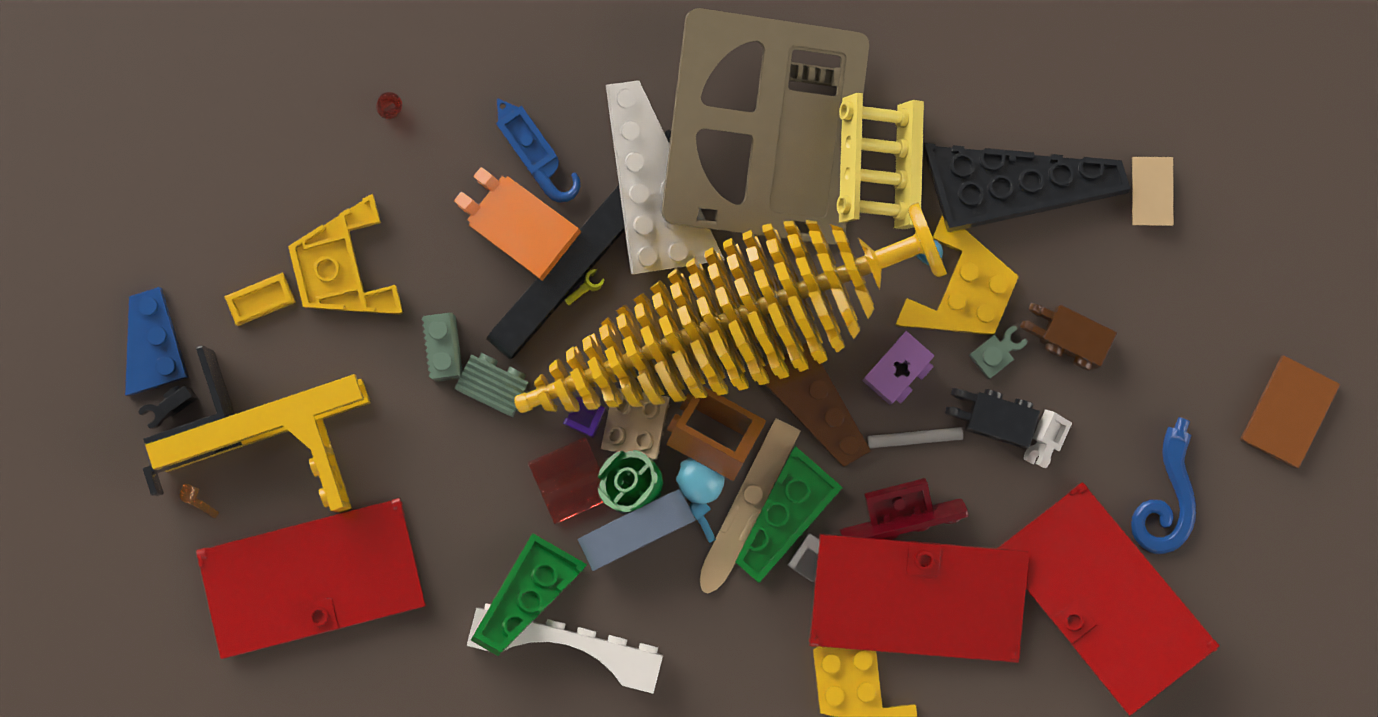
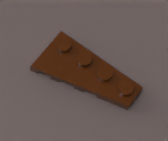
(819, 408)

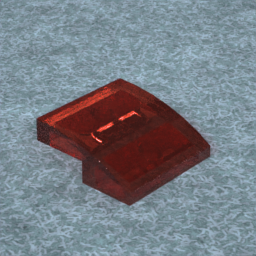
(568, 479)

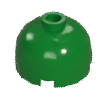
(629, 481)

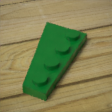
(527, 591)

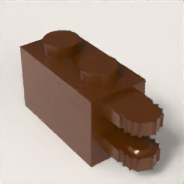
(1072, 335)

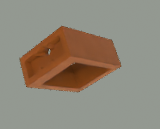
(706, 449)

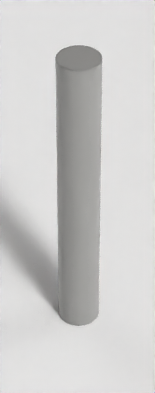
(916, 437)

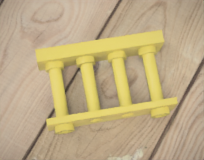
(908, 154)

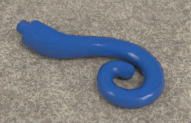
(1173, 452)

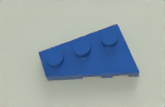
(151, 344)

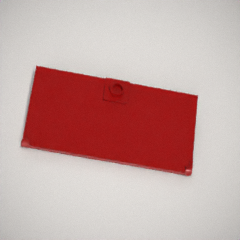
(310, 578)
(919, 598)
(1109, 600)

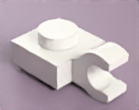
(1050, 436)

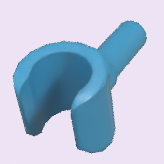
(698, 512)

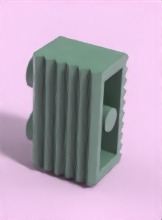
(442, 346)
(491, 384)

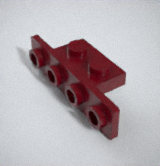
(904, 510)

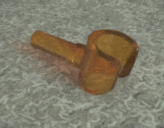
(189, 495)

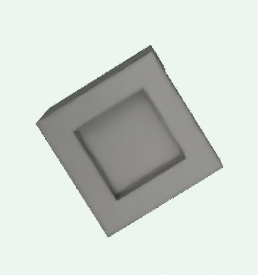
(806, 557)

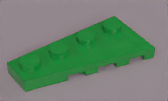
(791, 507)

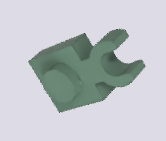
(995, 355)

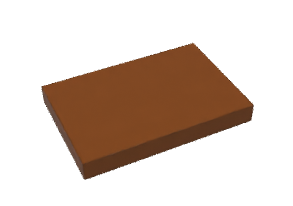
(1290, 412)

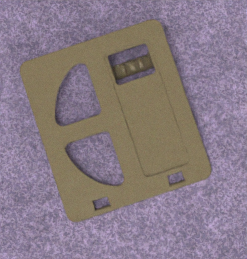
(791, 132)

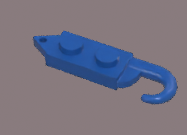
(533, 150)

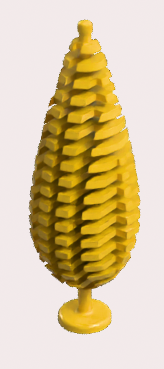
(722, 324)

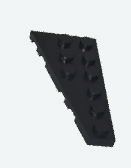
(1010, 184)

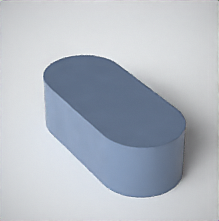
(636, 529)

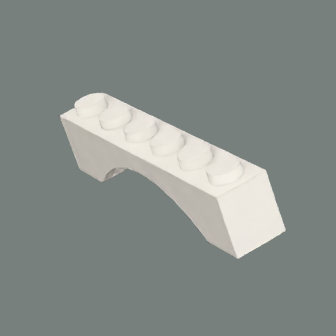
(630, 665)

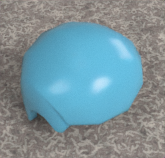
(699, 482)

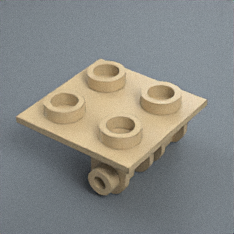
(635, 427)

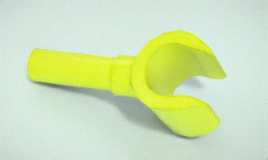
(584, 288)

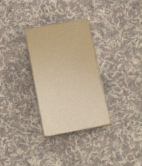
(1152, 191)

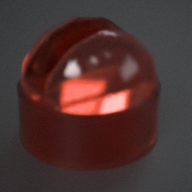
(386, 100)

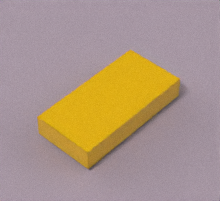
(260, 299)

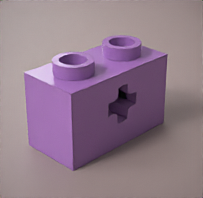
(882, 377)

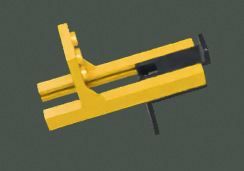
(226, 431)

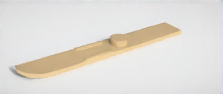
(748, 504)

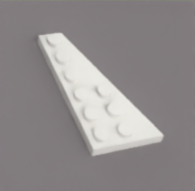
(641, 169)

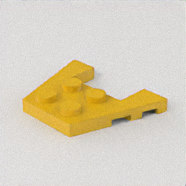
(329, 270)
(974, 293)
(851, 684)

